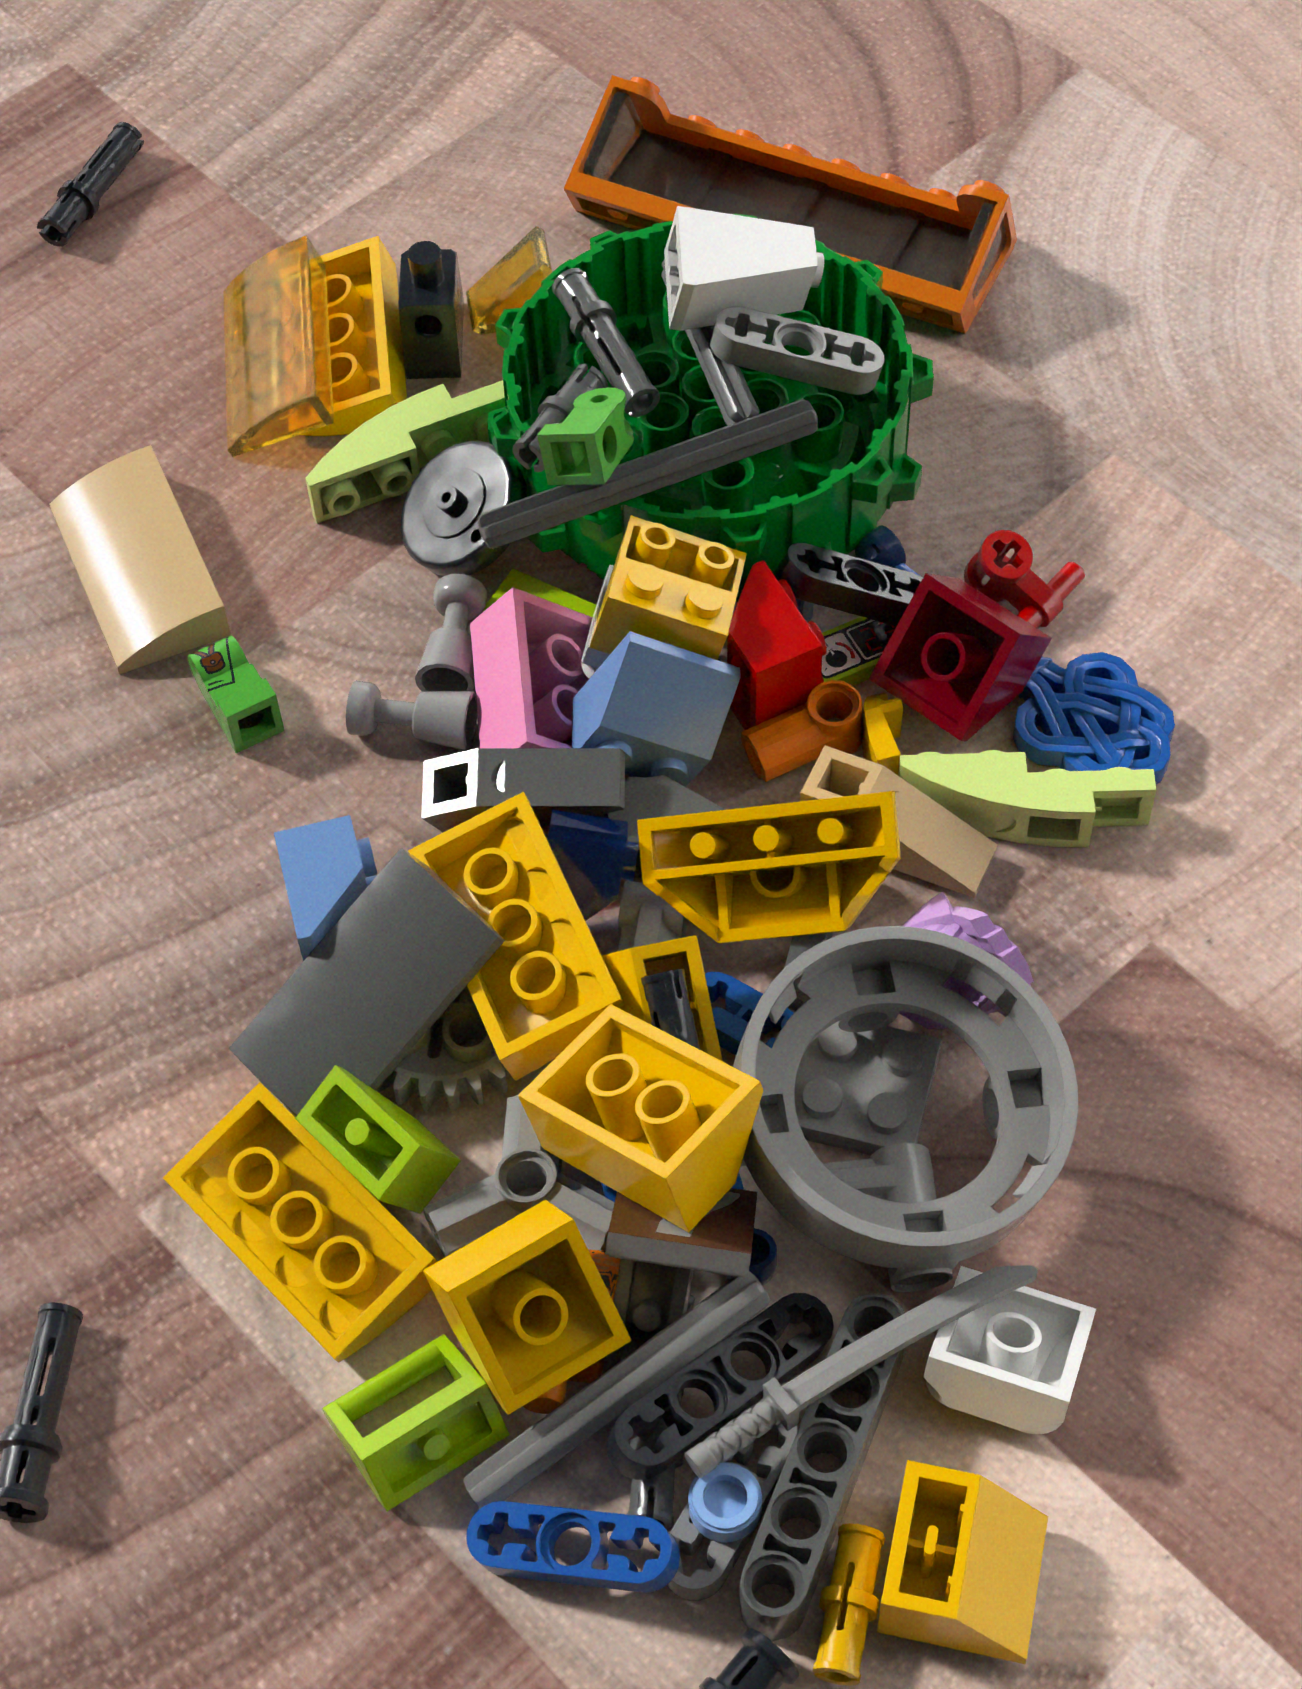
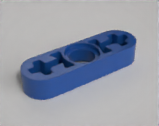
(524, 1519)

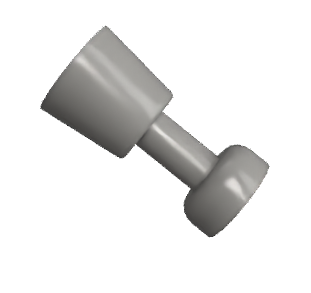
(448, 652)
(435, 717)

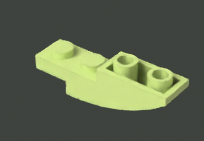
(390, 449)
(1026, 807)

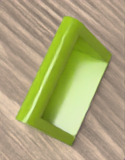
(425, 1439)

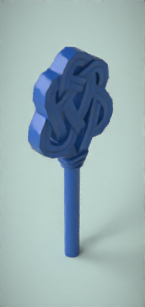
(1081, 706)

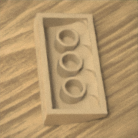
(139, 562)

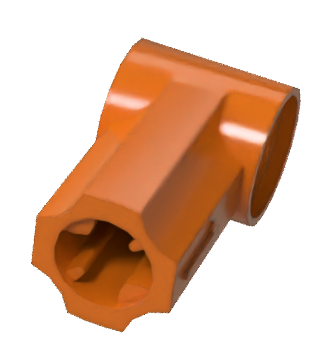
(803, 731)

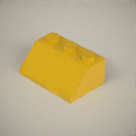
(645, 1115)

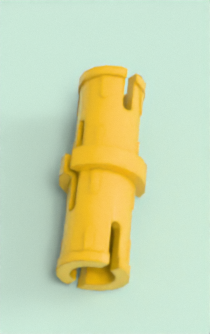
(848, 1604)

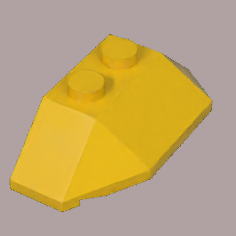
(772, 865)

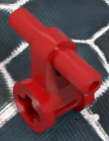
(1016, 582)

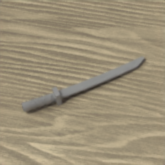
(786, 1401)

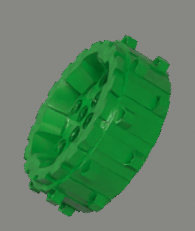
(807, 491)

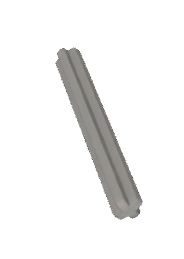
(616, 1390)

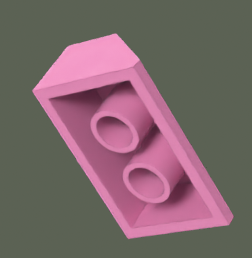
(527, 671)

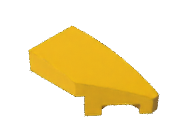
(879, 728)

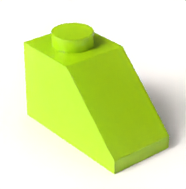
(377, 1141)

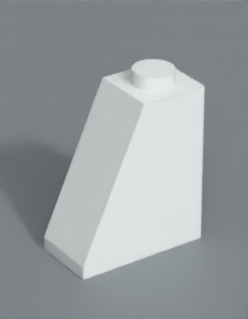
(739, 262)

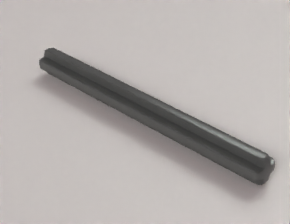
(649, 473)

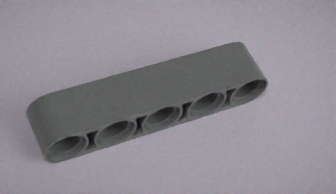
(815, 1494)

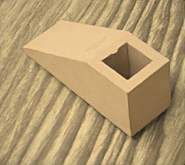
(931, 838)

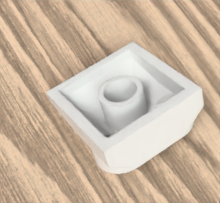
(1011, 1358)

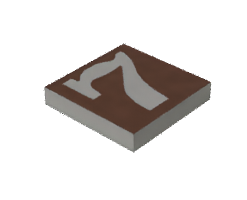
(715, 1245)

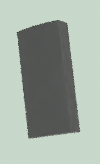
(369, 985)

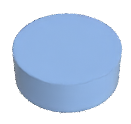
(725, 1503)

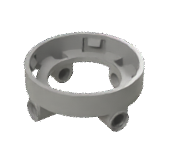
(1027, 1099)

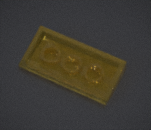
(277, 348)

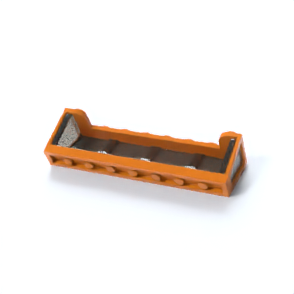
(932, 246)

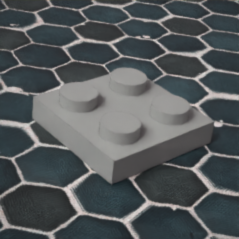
(865, 1087)

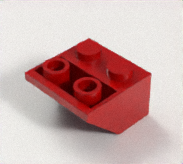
(773, 648)

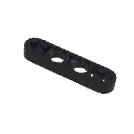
(717, 1378)

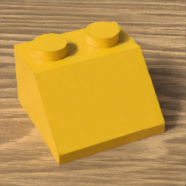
(528, 1304)

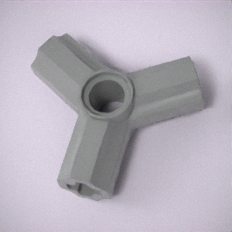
(495, 1200)

